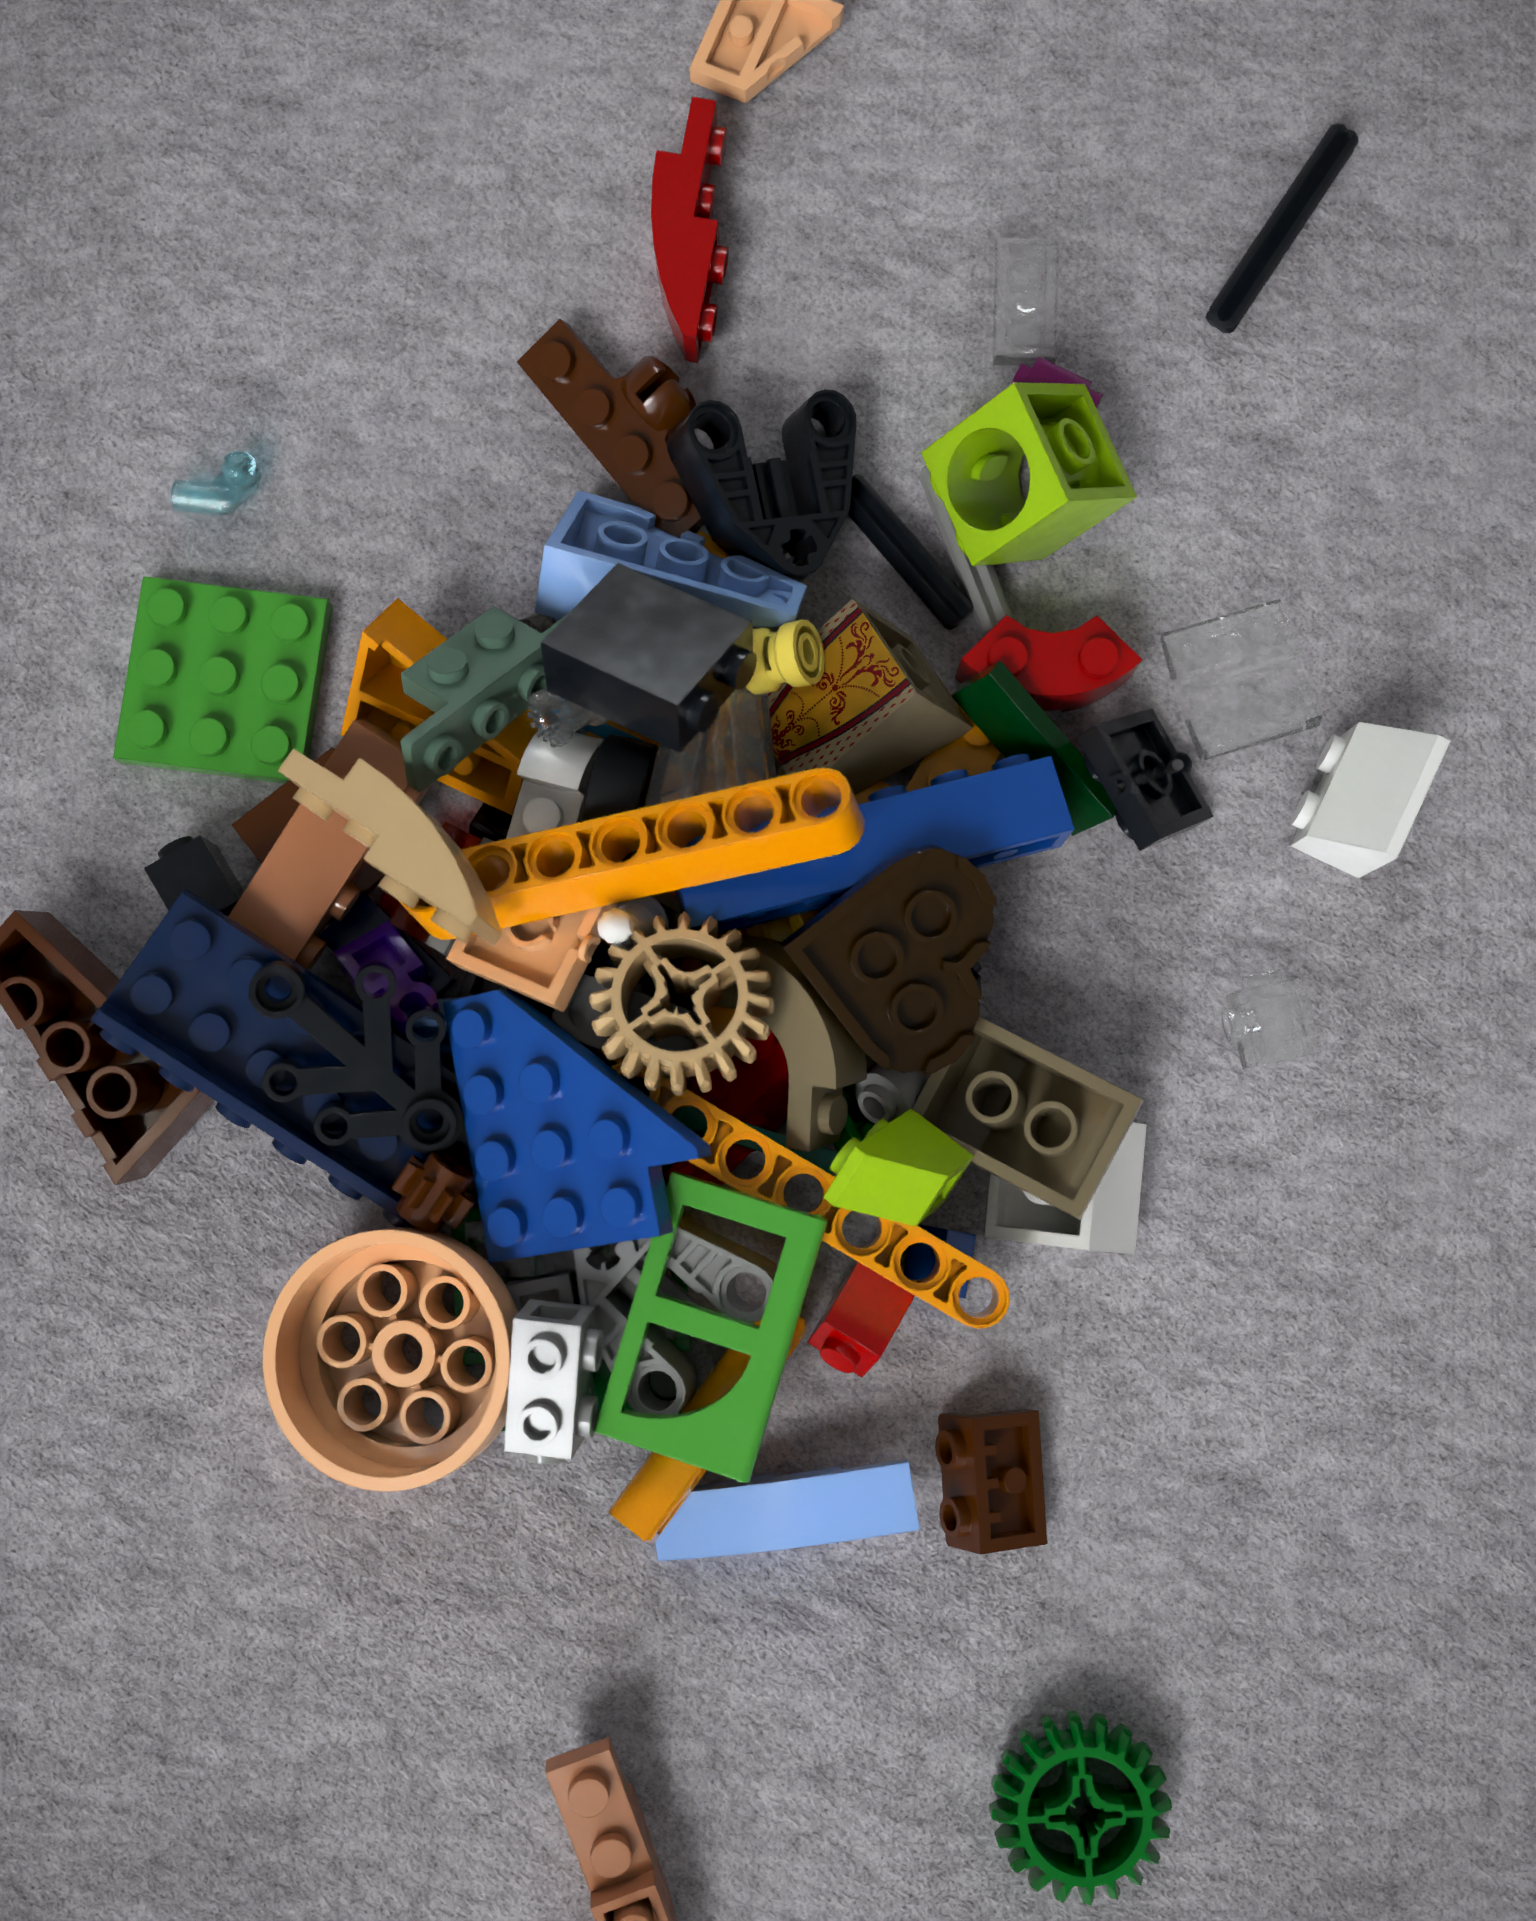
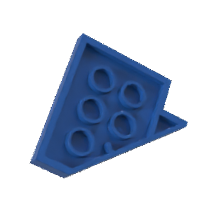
(556, 1134)

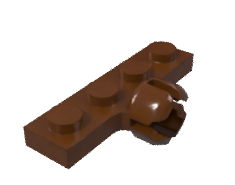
(619, 420)

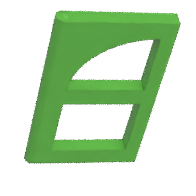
(730, 1430)

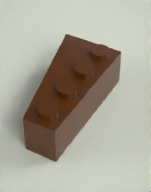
(118, 1098)

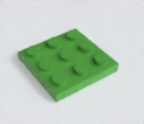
(221, 679)

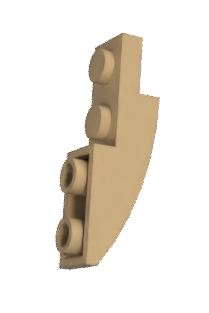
(402, 842)

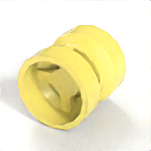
(787, 656)

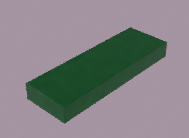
(1021, 726)

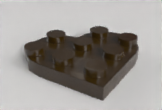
(901, 956)

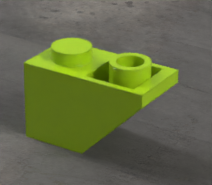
(897, 1170)

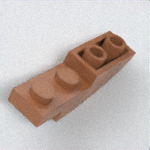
(609, 1835)

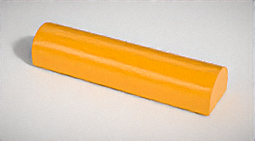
(665, 1483)

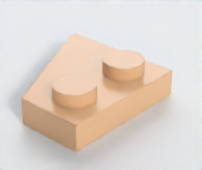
(758, 41)

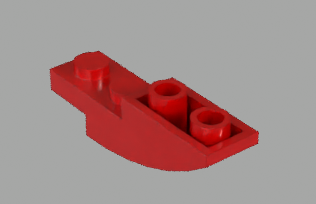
(684, 231)

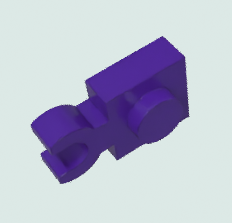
(388, 946)

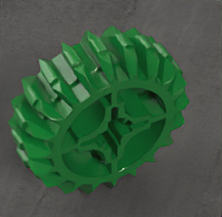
(1110, 1807)

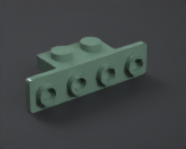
(474, 687)

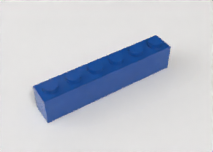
(980, 816)

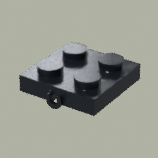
(1135, 767)

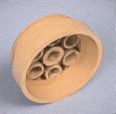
(320, 1384)

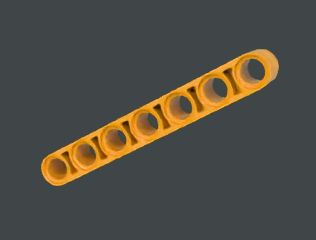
(661, 837)
(881, 1255)

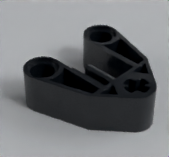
(775, 502)

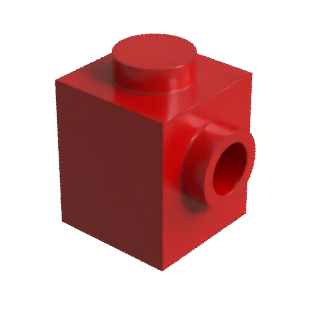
(860, 1321)

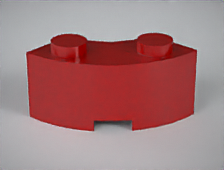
(1056, 668)

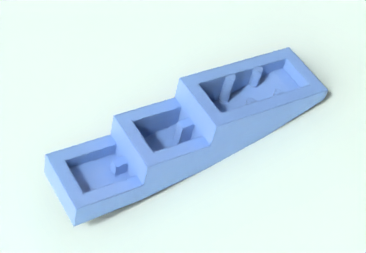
(791, 1511)

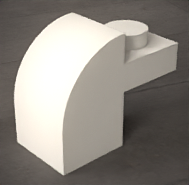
(553, 784)

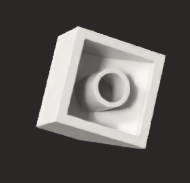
(1366, 796)
(1107, 1223)

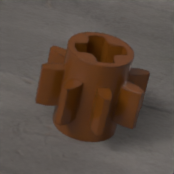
(434, 1192)

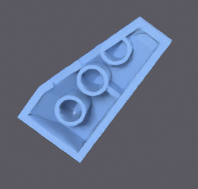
(604, 532)

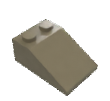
(1030, 1116)

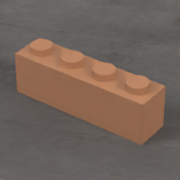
(314, 861)

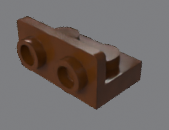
(991, 1480)

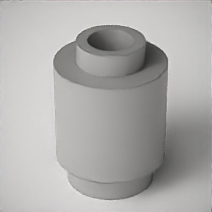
(888, 1092)

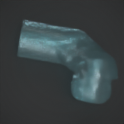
(225, 493)

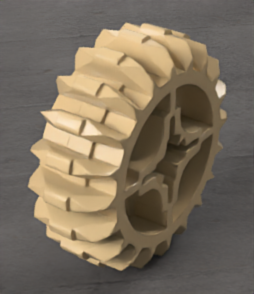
(704, 985)

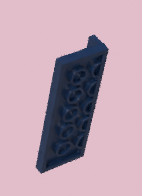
(193, 1016)

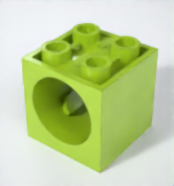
(1070, 463)

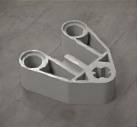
(704, 1263)

